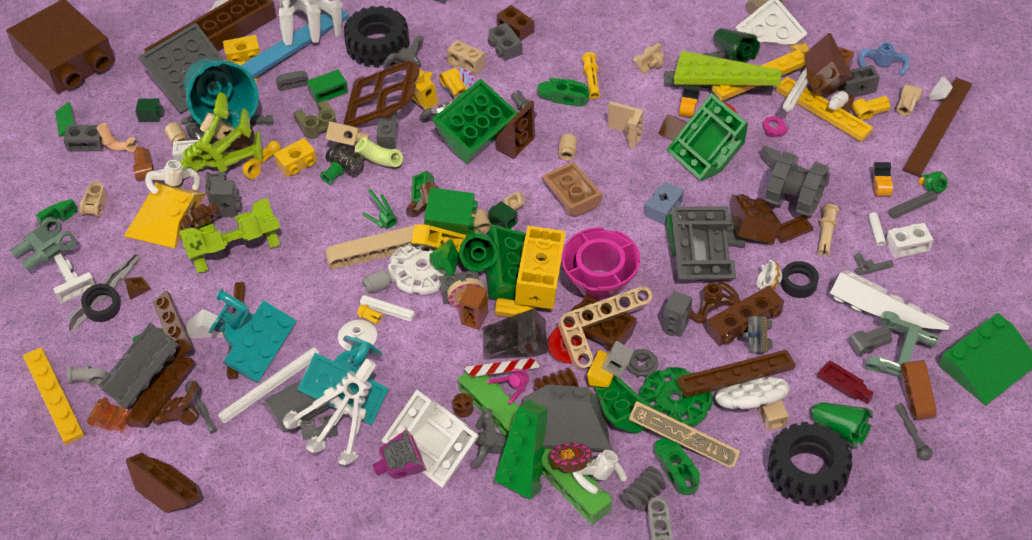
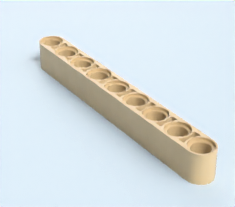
(383, 244)

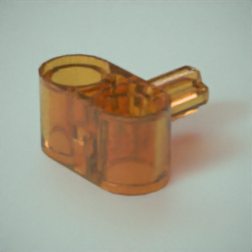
(108, 416)

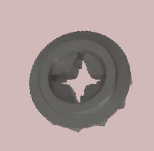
(642, 355)

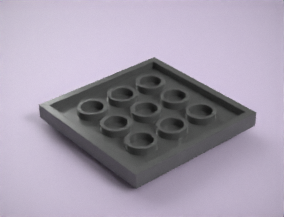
(173, 58)

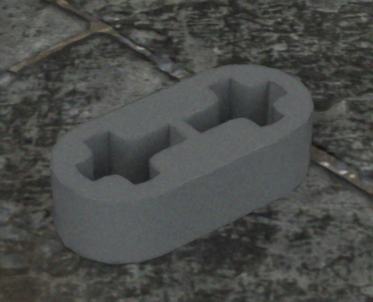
(292, 80)

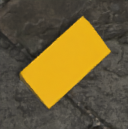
(597, 375)

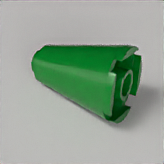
(478, 251)
(847, 420)

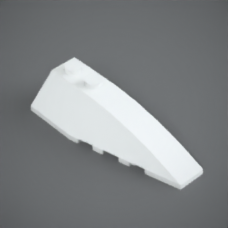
(873, 299)

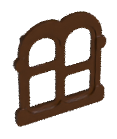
(407, 86)

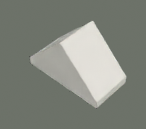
(200, 325)

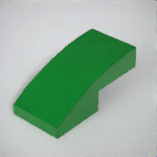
(61, 210)

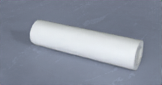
(877, 229)

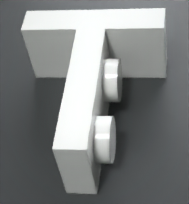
(74, 285)

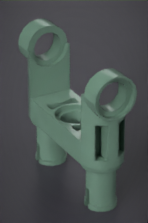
(43, 251)
(912, 334)

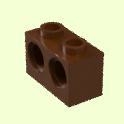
(517, 21)

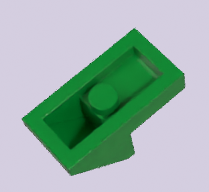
(445, 257)

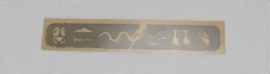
(684, 435)

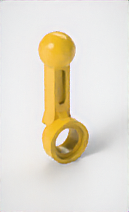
(272, 147)

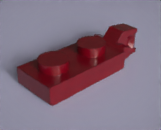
(845, 382)

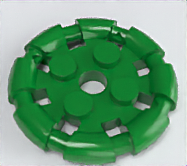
(675, 408)

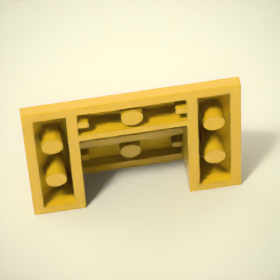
(161, 215)

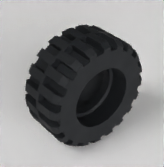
(370, 22)
(808, 486)

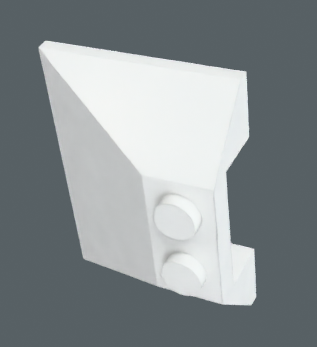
(438, 434)

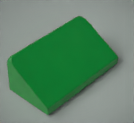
(64, 117)
(417, 181)

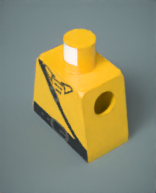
(425, 93)

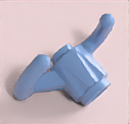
(885, 56)

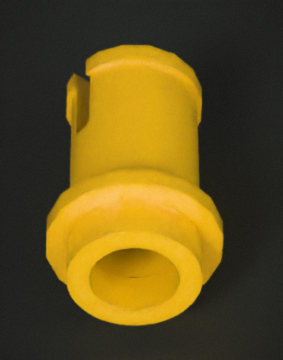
(369, 314)

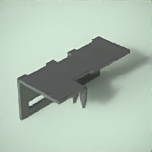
(312, 432)

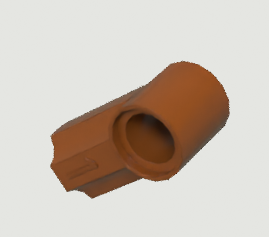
(142, 163)

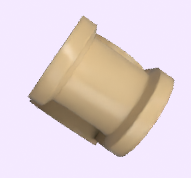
(220, 128)
(93, 200)

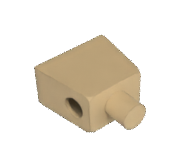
(340, 133)

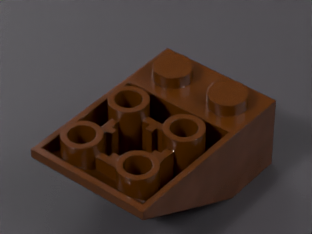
(754, 219)

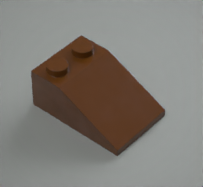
(826, 67)
(517, 133)

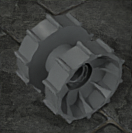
(787, 180)

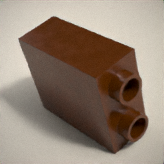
(61, 46)

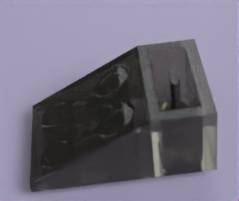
(516, 337)

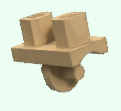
(651, 58)

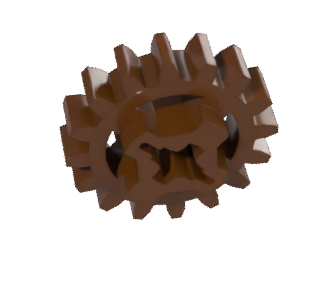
(200, 216)

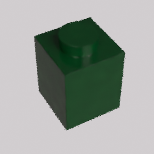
(149, 110)
(503, 215)

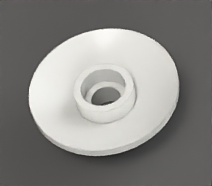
(367, 332)

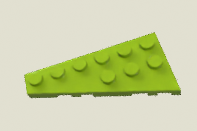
(710, 70)

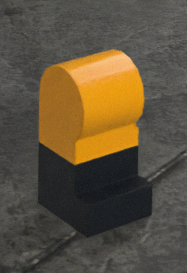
(689, 100)
(882, 178)

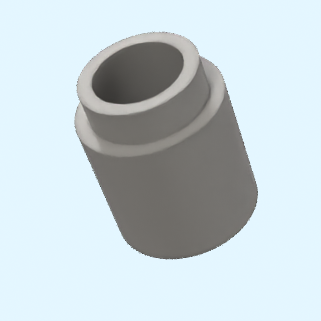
(376, 281)

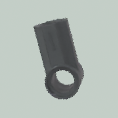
(868, 341)

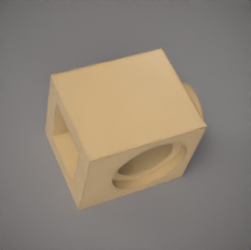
(773, 415)

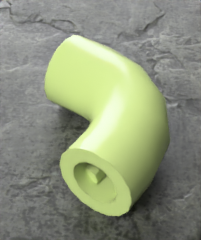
(378, 154)

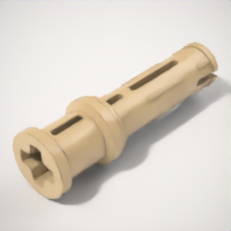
(827, 223)

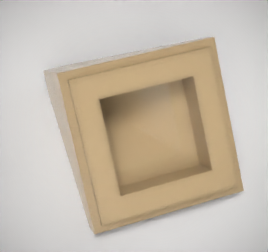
(516, 200)

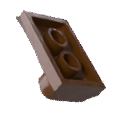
(610, 331)

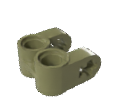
(312, 125)

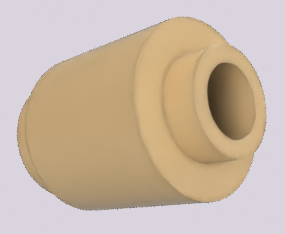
(175, 132)
(567, 147)

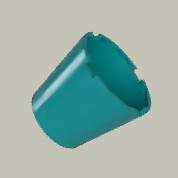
(229, 79)

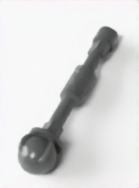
(202, 409)
(924, 452)

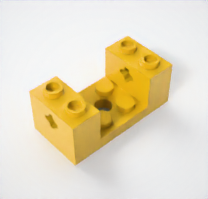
(540, 267)

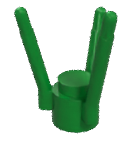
(386, 217)

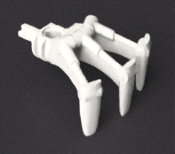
(313, 11)
(342, 407)

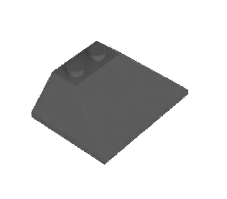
(702, 243)
(572, 416)

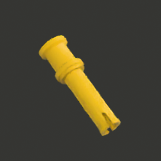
(590, 69)

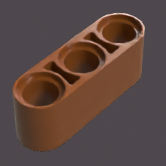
(918, 389)

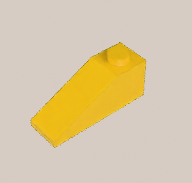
(434, 237)

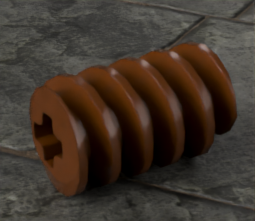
(562, 378)

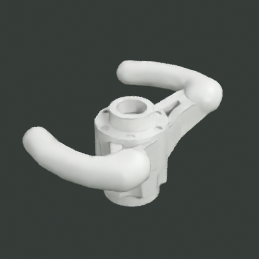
(172, 176)
(601, 470)

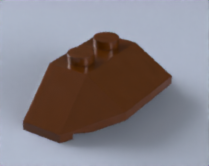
(162, 483)

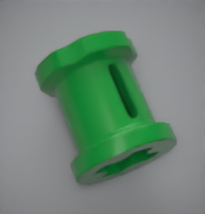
(332, 173)

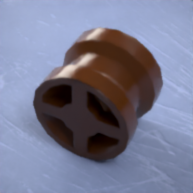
(463, 400)

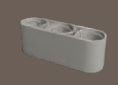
(659, 519)

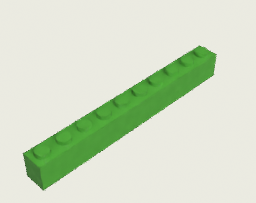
(491, 396)

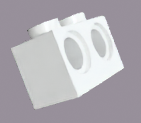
(909, 240)

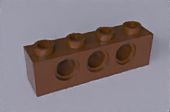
(734, 320)

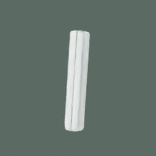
(388, 308)

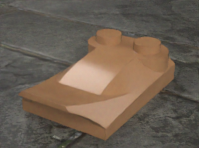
(573, 189)

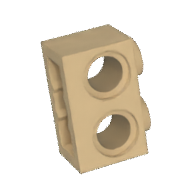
(465, 56)

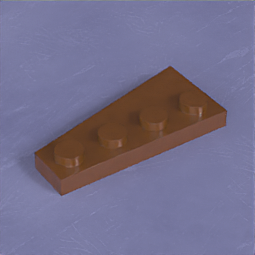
(158, 391)

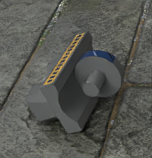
(758, 334)

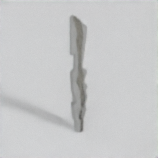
(123, 270)

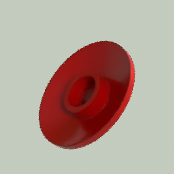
(556, 347)

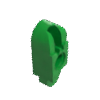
(564, 92)
(670, 452)

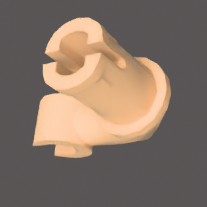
(111, 142)

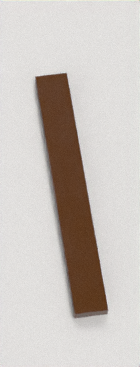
(937, 128)

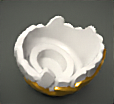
(770, 275)

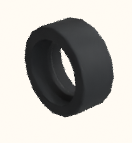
(97, 290)
(796, 290)

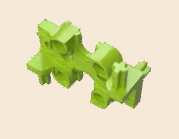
(249, 227)

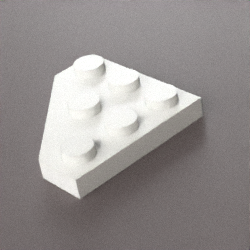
(773, 25)

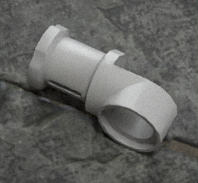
(86, 374)

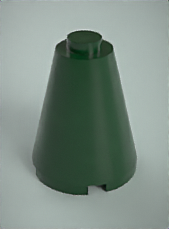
(737, 45)

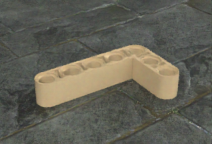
(597, 317)

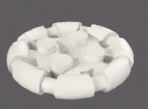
(414, 273)
(753, 393)

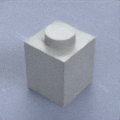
(617, 359)

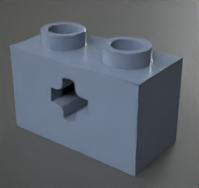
(663, 200)

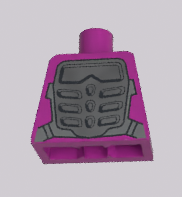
(400, 457)

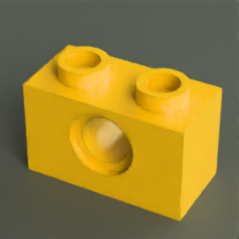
(241, 48)
(295, 157)

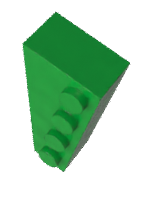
(522, 456)

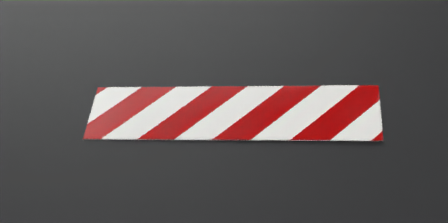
(501, 367)

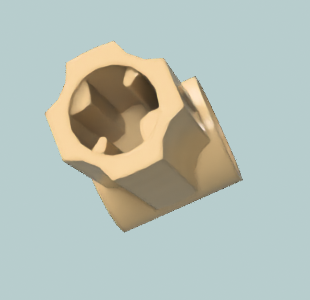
(909, 98)

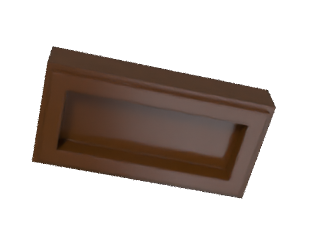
(793, 229)

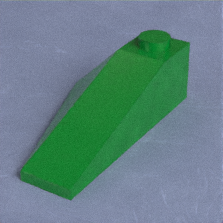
(617, 404)

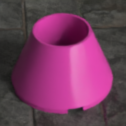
(600, 251)

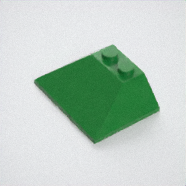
(709, 139)

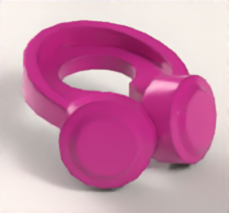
(770, 131)

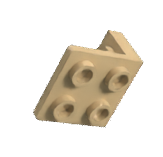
(627, 120)

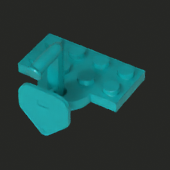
(252, 336)
(325, 373)

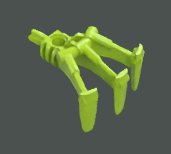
(212, 154)

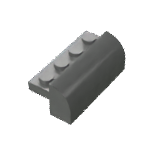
(138, 365)
(289, 400)

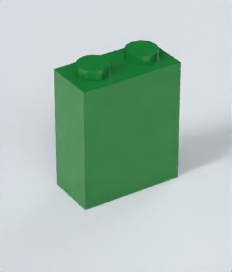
(451, 210)

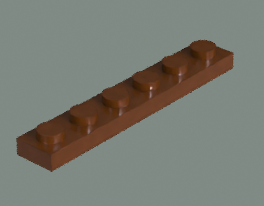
(735, 373)

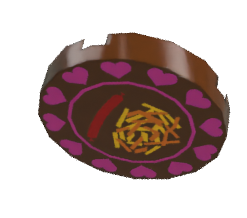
(570, 456)

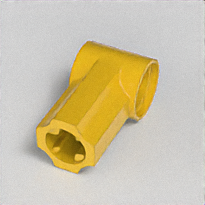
(452, 80)
(866, 109)
(508, 308)

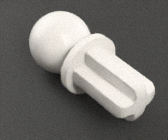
(838, 100)

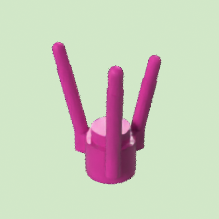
(518, 379)

